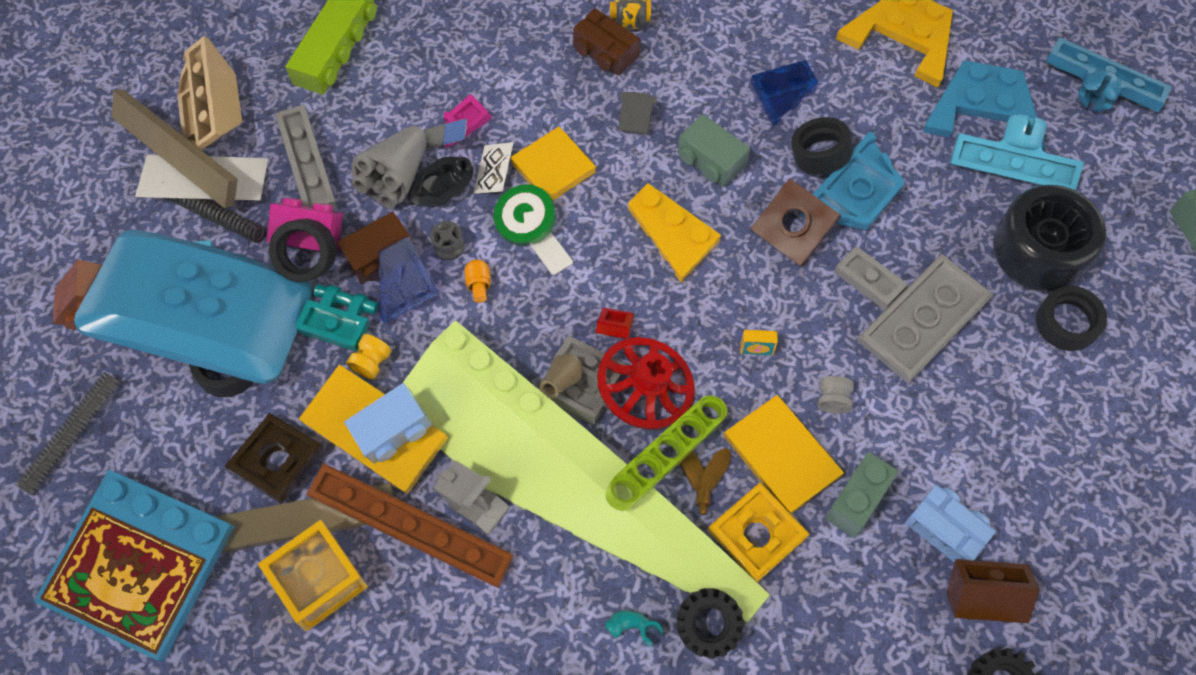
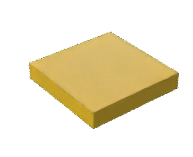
(553, 163)

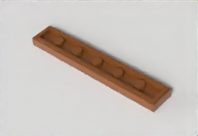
(410, 525)

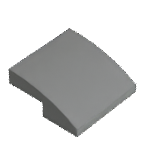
(583, 397)

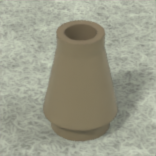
(562, 374)

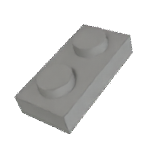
(870, 278)

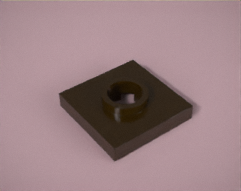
(267, 438)

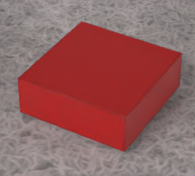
(615, 323)

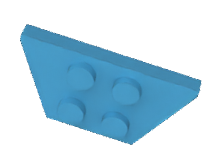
(861, 186)

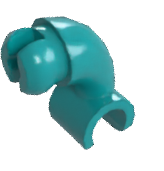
(628, 619)

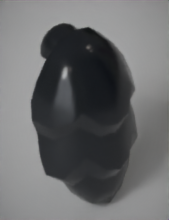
(441, 181)

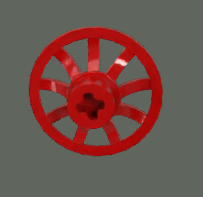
(649, 377)

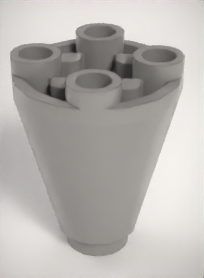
(390, 166)

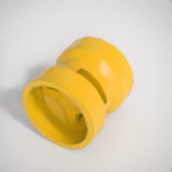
(370, 354)

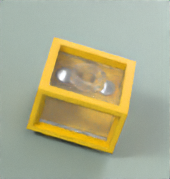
(312, 576)

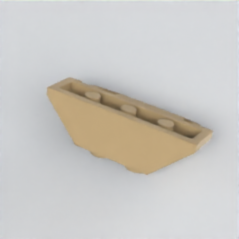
(207, 95)

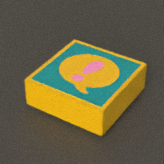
(758, 342)

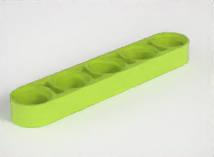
(660, 463)

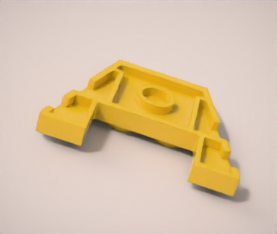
(914, 23)

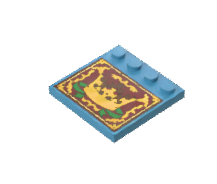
(135, 565)

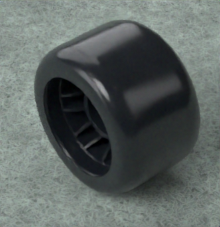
(1049, 237)

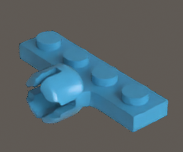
(1106, 79)

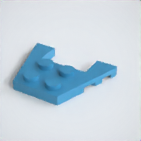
(983, 93)

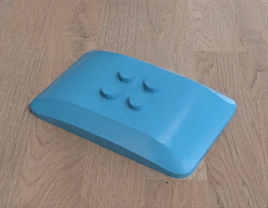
(194, 305)

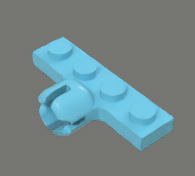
(1017, 155)

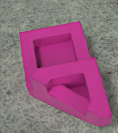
(470, 110)

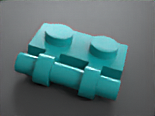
(332, 324)

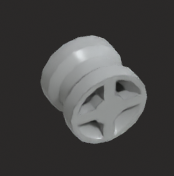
(835, 394)

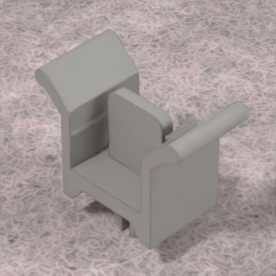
(467, 496)

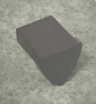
(636, 112)

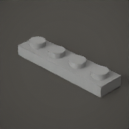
(305, 157)

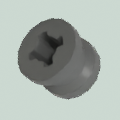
(445, 233)

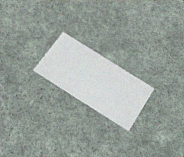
(164, 181)

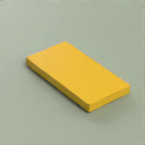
(345, 396)

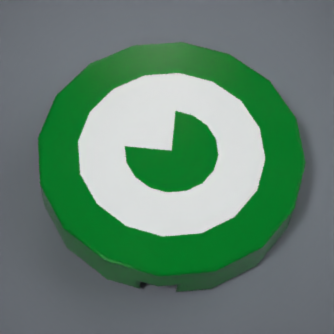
(524, 214)

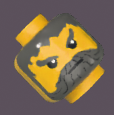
(631, 13)

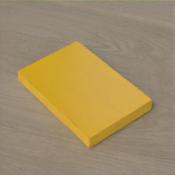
(783, 454)

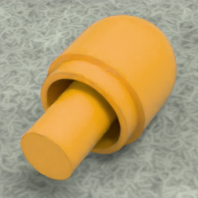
(477, 279)

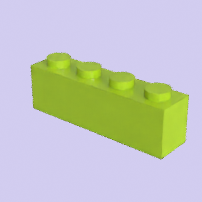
(329, 43)

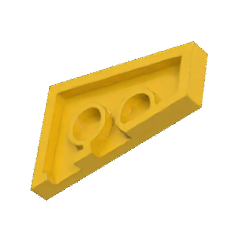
(675, 231)

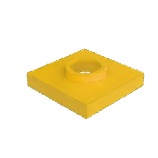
(762, 508)

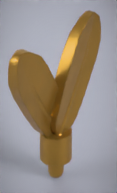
(705, 480)

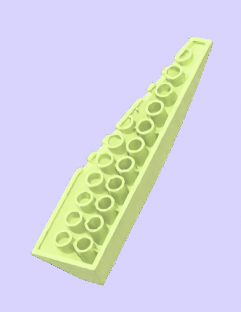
(559, 469)

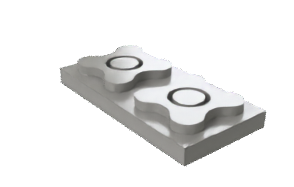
(924, 318)

